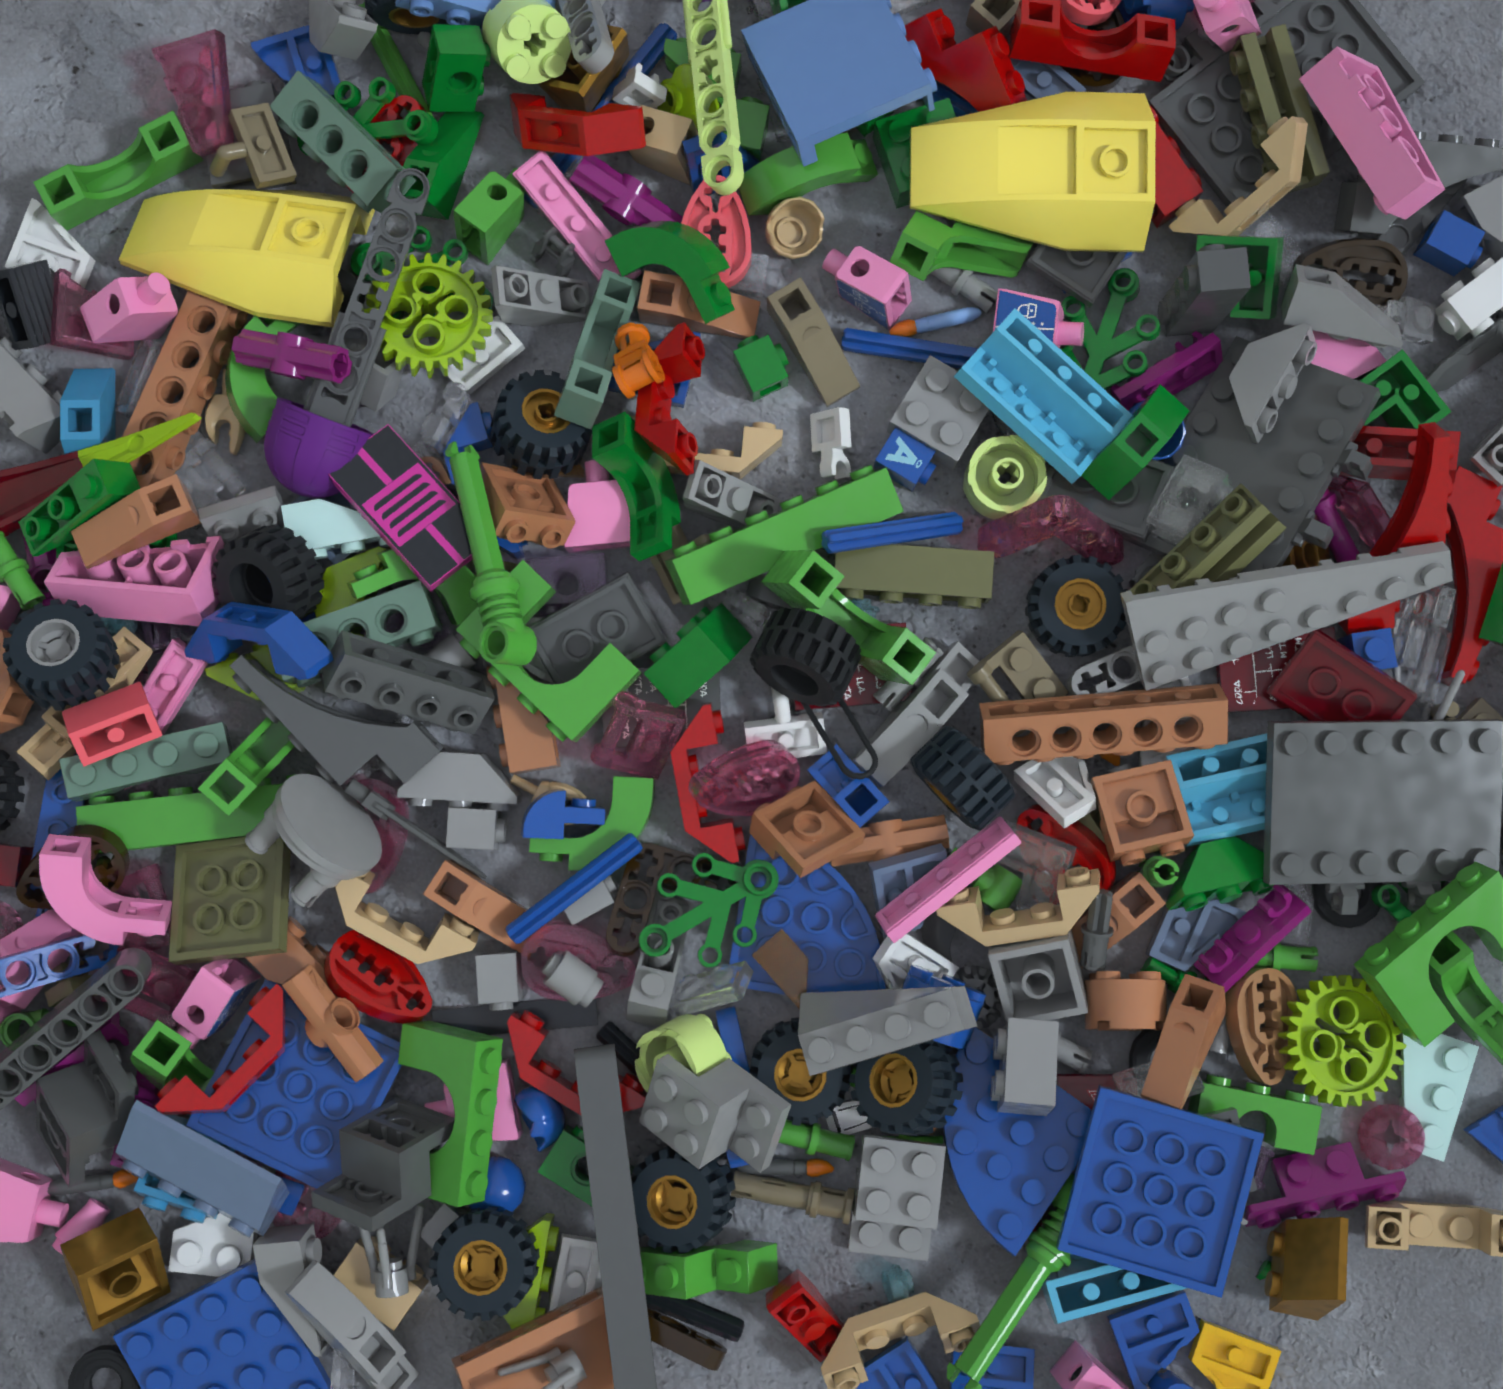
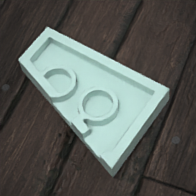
(1434, 1087)

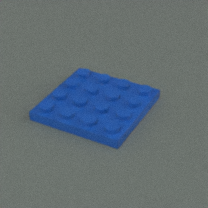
(299, 1102)
(1160, 1191)
(220, 1339)

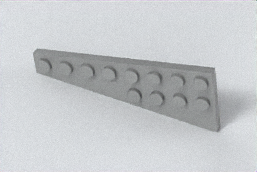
(1221, 621)

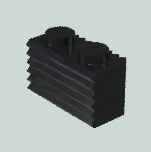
(27, 303)

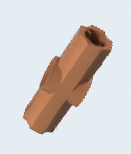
(895, 838)
(332, 1022)

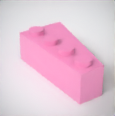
(1373, 132)
(144, 584)

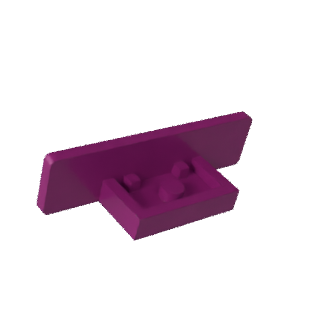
(1320, 1183)

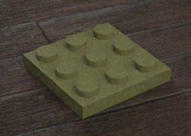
(229, 901)

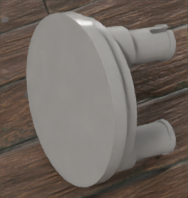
(323, 830)

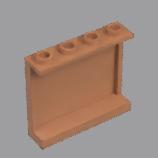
(573, 1325)

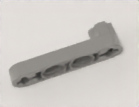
(589, 33)

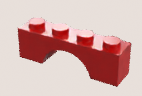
(1132, 50)

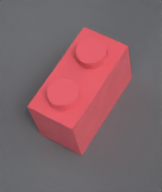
(111, 724)

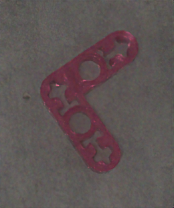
(1052, 517)

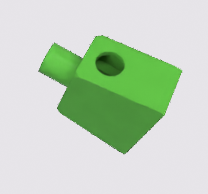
(489, 215)

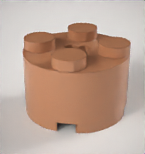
(1125, 1003)

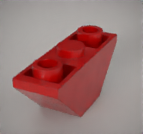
(804, 1313)

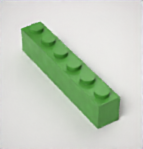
(755, 548)
(177, 818)

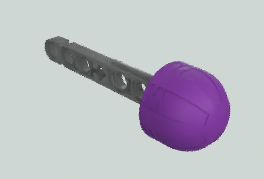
(319, 437)

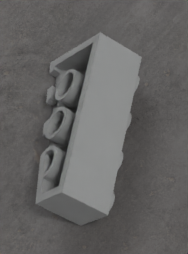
(26, 400)
(865, 1024)

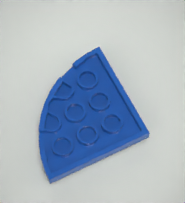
(821, 919)
(1008, 1161)

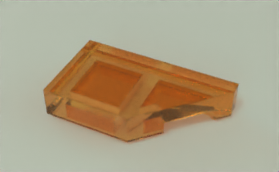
(784, 964)

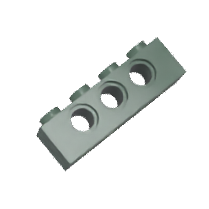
(301, 105)
(372, 614)

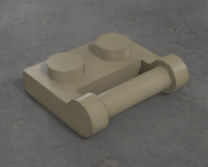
(1022, 668)

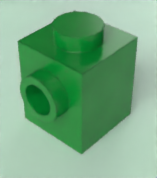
(761, 366)

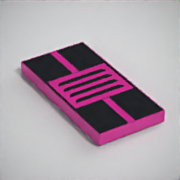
(406, 507)

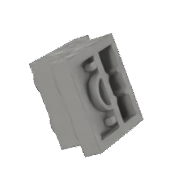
(714, 1113)
(896, 1197)

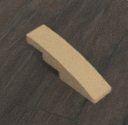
(52, 740)

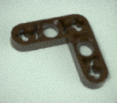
(666, 861)

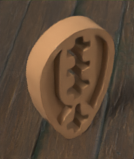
(1243, 1020)

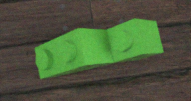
(751, 112)
(933, 245)
(247, 766)
(731, 1267)

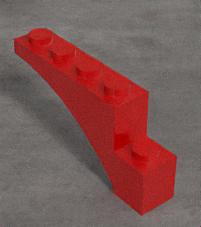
(973, 68)
(1419, 516)
(1476, 563)

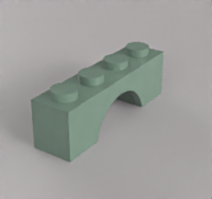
(593, 357)
(167, 756)

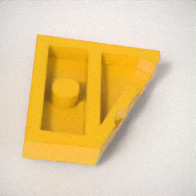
(1233, 1358)

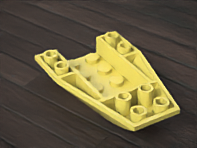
(1044, 170)
(250, 248)

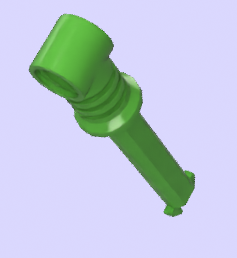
(494, 589)
(1017, 1296)

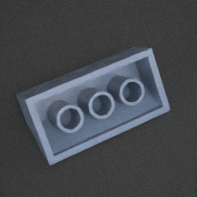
(201, 1170)

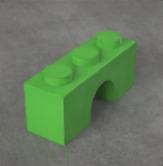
(1289, 1119)

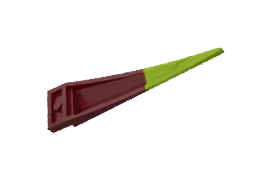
(30, 484)

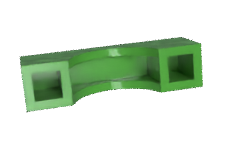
(83, 192)

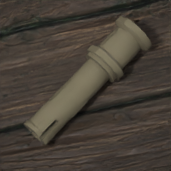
(812, 1198)

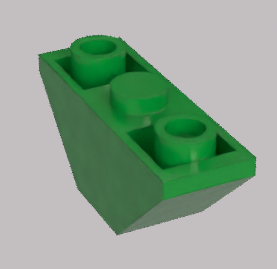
(1136, 443)
(1220, 872)

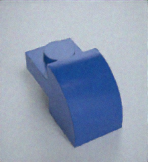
(856, 797)
(548, 814)

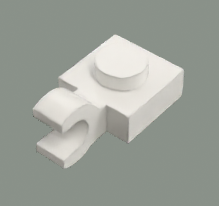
(829, 437)

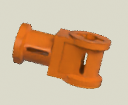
(636, 362)

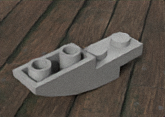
(920, 715)
(351, 1329)

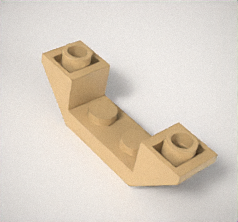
(1286, 150)
(757, 445)
(1044, 920)
(406, 939)
(1406, 1223)
(877, 1327)

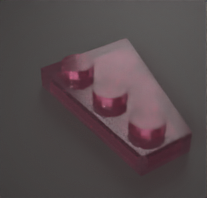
(200, 83)

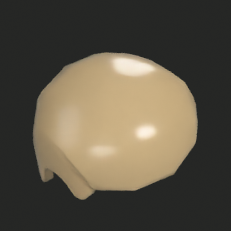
(794, 227)

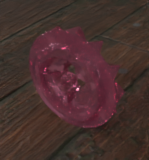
(1404, 1124)

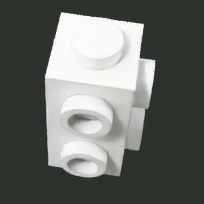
(1470, 305)

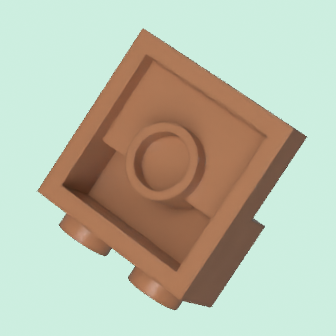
(526, 507)
(1142, 812)
(805, 829)

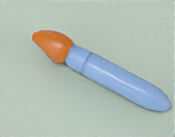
(909, 327)

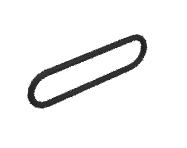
(844, 769)

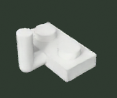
(794, 731)

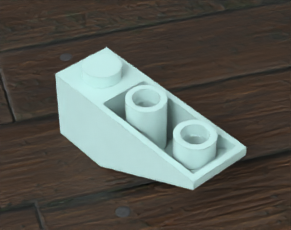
(329, 527)

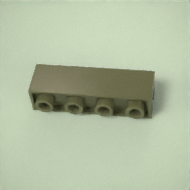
(1272, 91)
(1217, 545)
(917, 573)

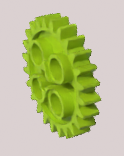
(455, 337)
(1326, 1070)

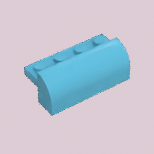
(1043, 396)
(1223, 788)
(1097, 1287)

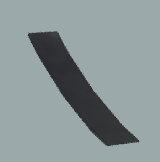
(554, 1013)

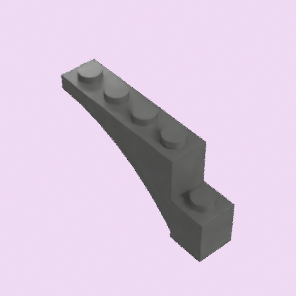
(1451, 162)
(334, 738)

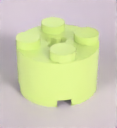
(527, 39)
(994, 459)
(686, 1039)

